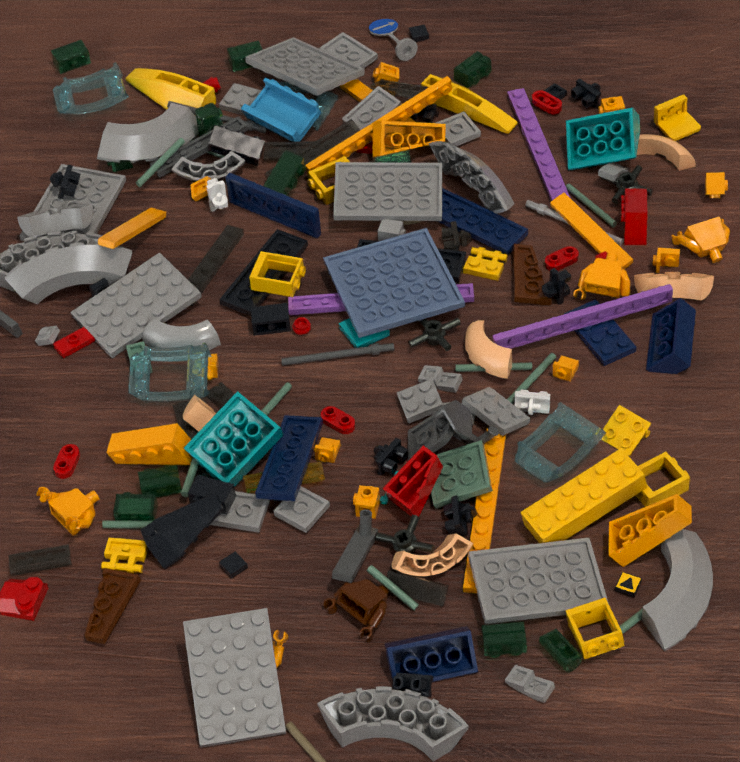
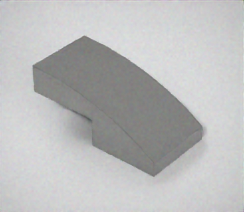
(612, 171)
(443, 381)
(529, 684)

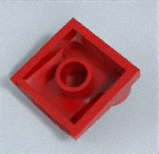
(22, 597)

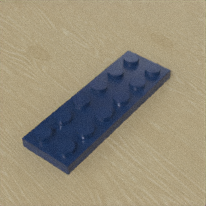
(273, 205)
(481, 223)
(289, 458)

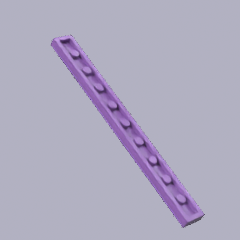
(537, 143)
(332, 303)
(584, 317)

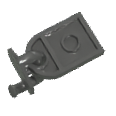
(448, 421)

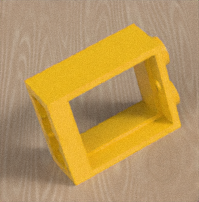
(320, 174)
(277, 262)
(678, 486)
(599, 610)

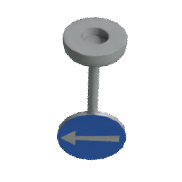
(405, 48)

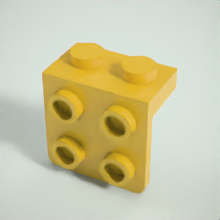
(674, 119)

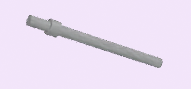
(544, 210)

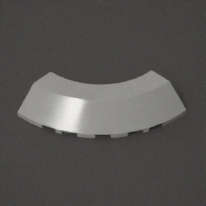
(149, 138)
(475, 174)
(36, 246)
(67, 268)
(686, 593)
(395, 716)

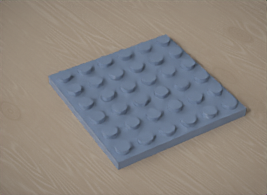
(393, 282)

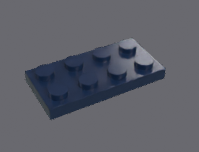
(605, 339)

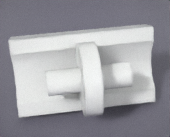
(216, 194)
(532, 401)

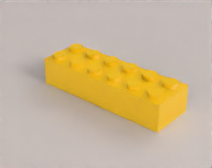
(584, 498)

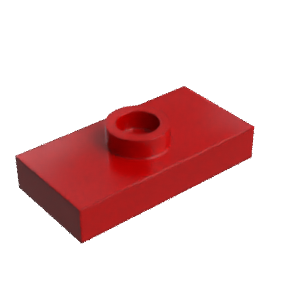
(74, 342)

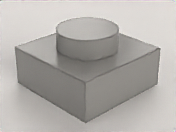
(47, 335)

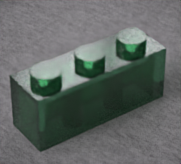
(286, 173)

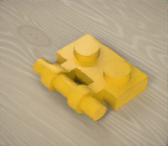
(482, 267)
(125, 549)

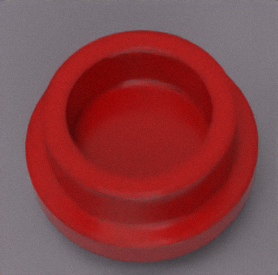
(301, 326)

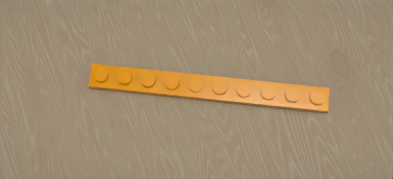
(400, 114)
(486, 506)

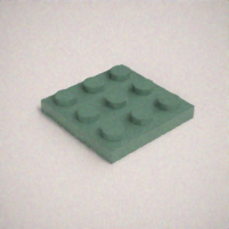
(463, 474)

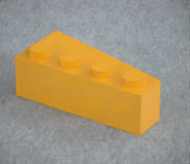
(400, 136)
(150, 446)
(646, 528)

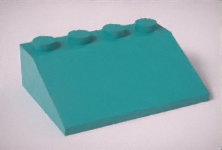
(602, 138)
(234, 440)

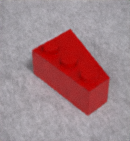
(634, 214)
(414, 481)

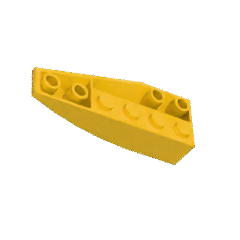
(169, 86)
(477, 108)

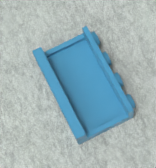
(282, 111)

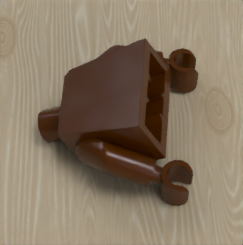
(363, 602)

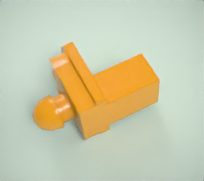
(212, 367)

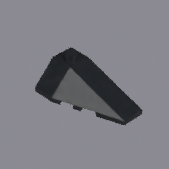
(174, 532)

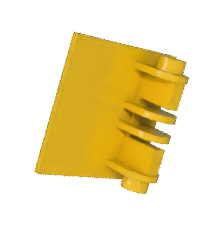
(625, 430)

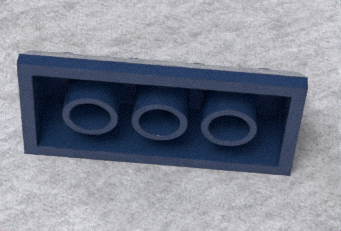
(671, 338)
(434, 654)

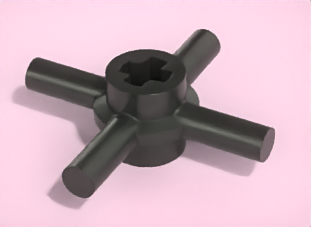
(628, 180)
(434, 333)
(405, 539)

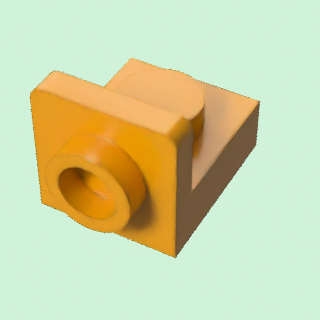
(386, 72)
(199, 188)
(666, 257)
(565, 368)
(327, 450)

